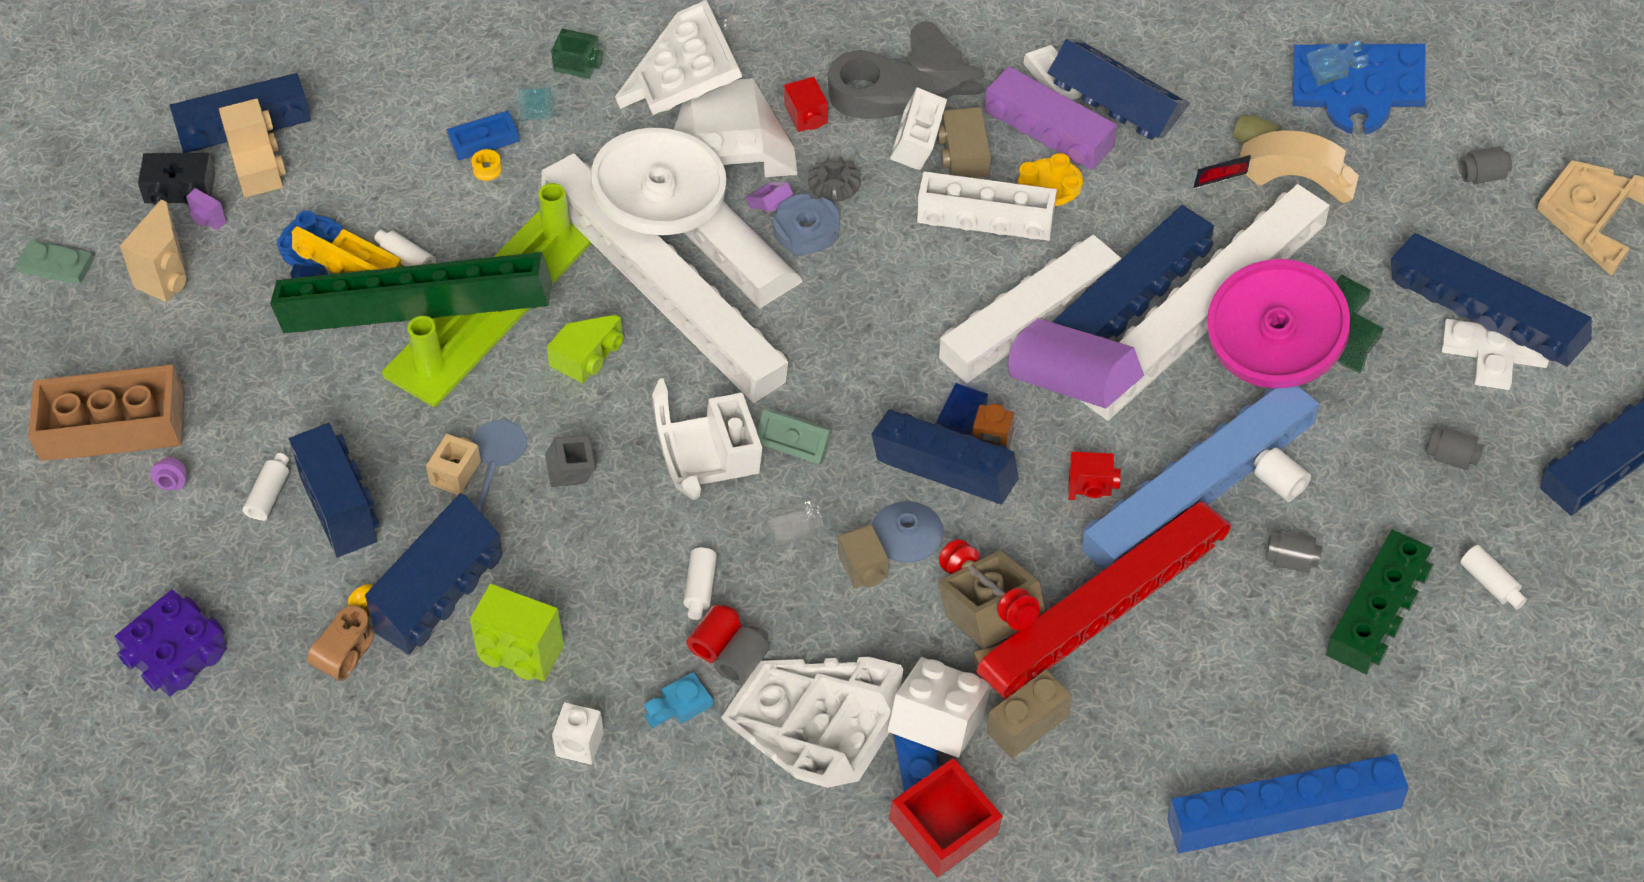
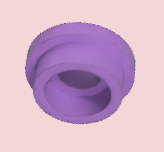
(169, 474)

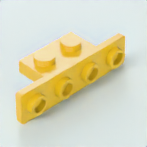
(345, 253)

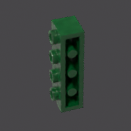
(1379, 602)

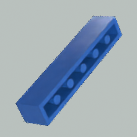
(1287, 803)

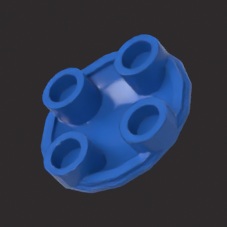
(316, 224)

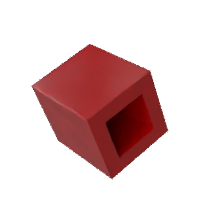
(806, 104)

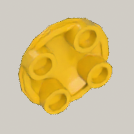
(1054, 174)

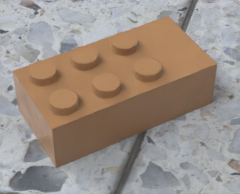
(106, 413)

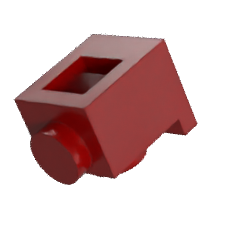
(1092, 475)

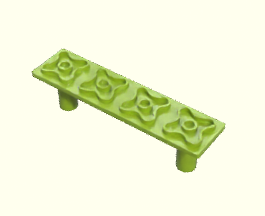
(451, 346)

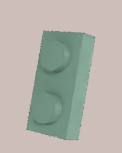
(54, 262)
(793, 435)

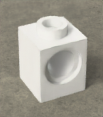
(578, 733)

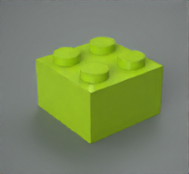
(517, 633)

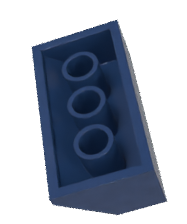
(1117, 88)
(433, 575)

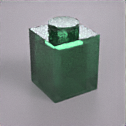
(576, 53)

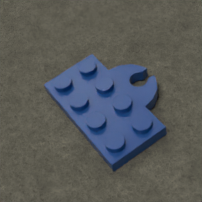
(1390, 80)

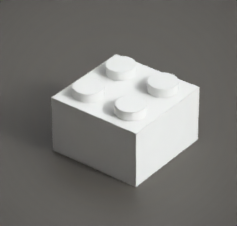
(939, 706)

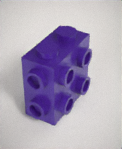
(171, 643)

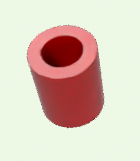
(714, 632)

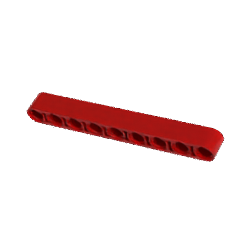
(1103, 599)

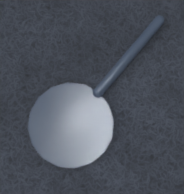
(498, 444)

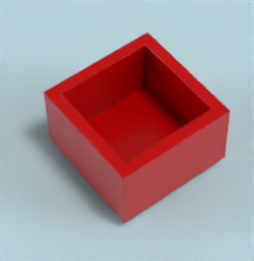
(945, 817)

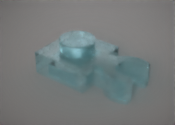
(1332, 64)

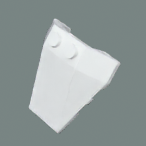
(739, 127)
(818, 717)

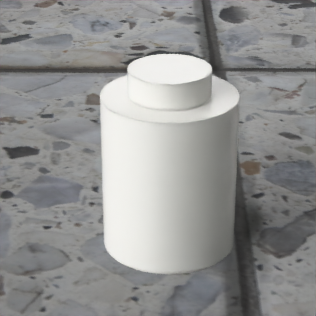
(1281, 473)

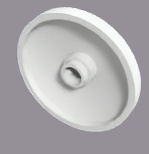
(658, 181)

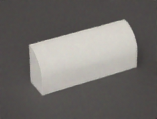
(744, 257)

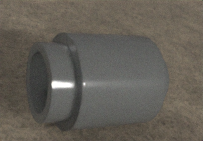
(1485, 165)
(1455, 447)
(1294, 551)

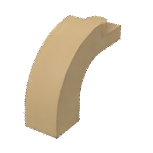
(1300, 155)

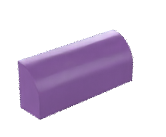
(1074, 363)

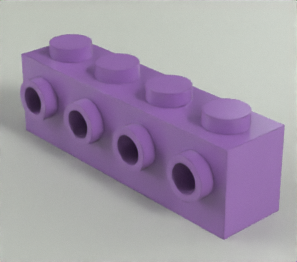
(1050, 118)

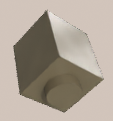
(863, 557)

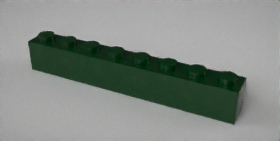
(411, 292)

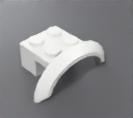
(710, 446)

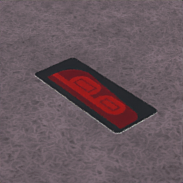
(1222, 171)

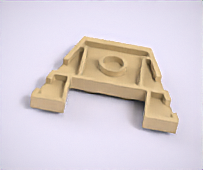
(1584, 203)

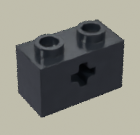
(174, 176)

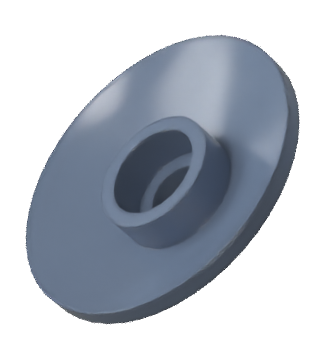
(909, 543)

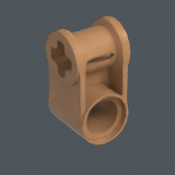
(342, 645)

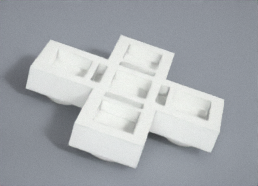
(1492, 352)

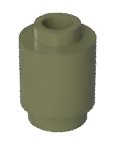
(1253, 126)

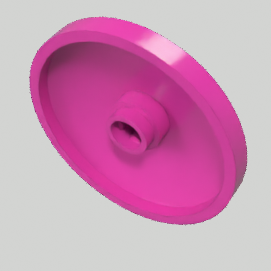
(1278, 323)

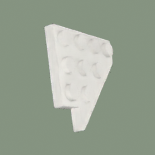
(682, 63)

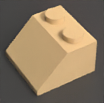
(155, 255)

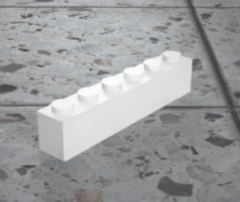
(1045, 295)

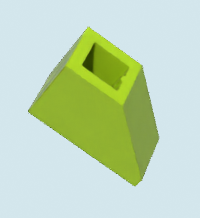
(584, 345)

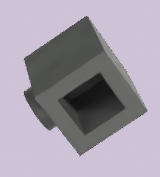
(570, 460)

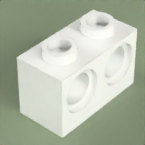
(918, 129)

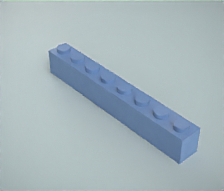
(1202, 474)

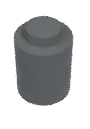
(742, 654)

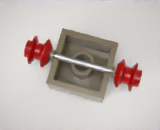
(987, 595)

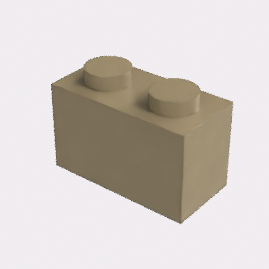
(964, 143)
(1029, 714)

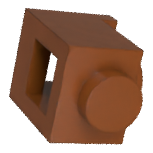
(996, 422)

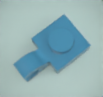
(680, 699)

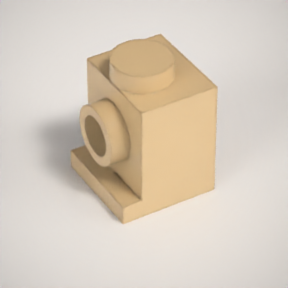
(453, 464)

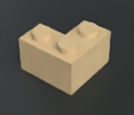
(252, 147)

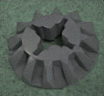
(834, 189)

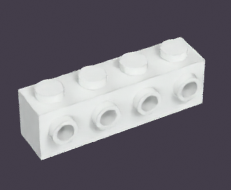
(986, 206)

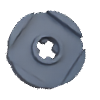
(809, 239)

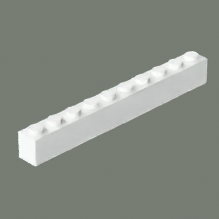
(673, 288)
(1183, 316)

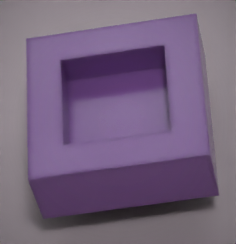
(769, 196)
(205, 210)

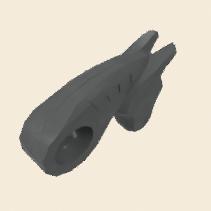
(931, 67)

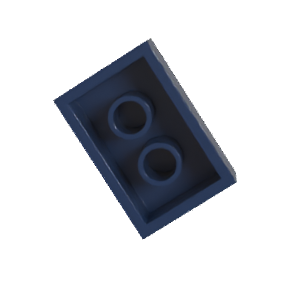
(335, 489)

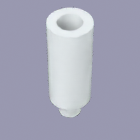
(403, 248)
(267, 488)
(1493, 577)
(699, 581)

